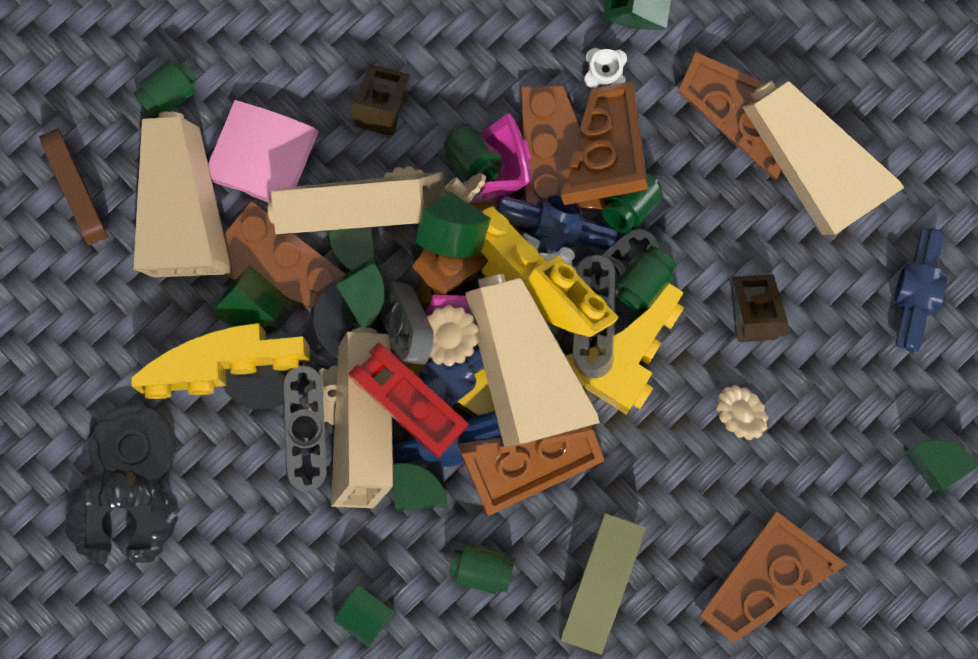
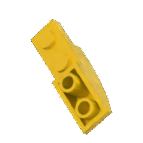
(553, 285)
(203, 360)

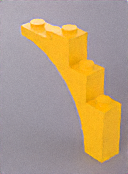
(626, 380)

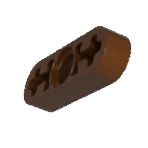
(73, 187)

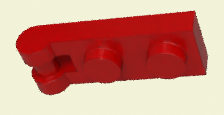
(409, 401)

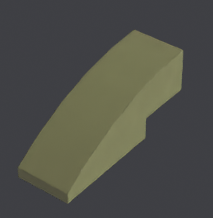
(603, 583)

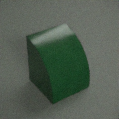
(638, 13)
(452, 227)
(352, 246)
(363, 291)
(250, 301)
(941, 463)
(416, 489)
(363, 616)

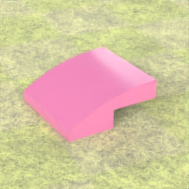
(260, 151)

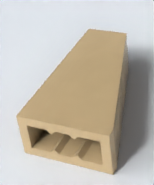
(819, 159)
(176, 203)
(354, 203)
(524, 366)
(362, 429)

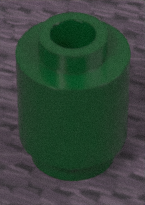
(165, 88)
(472, 154)
(631, 209)
(645, 278)
(482, 568)

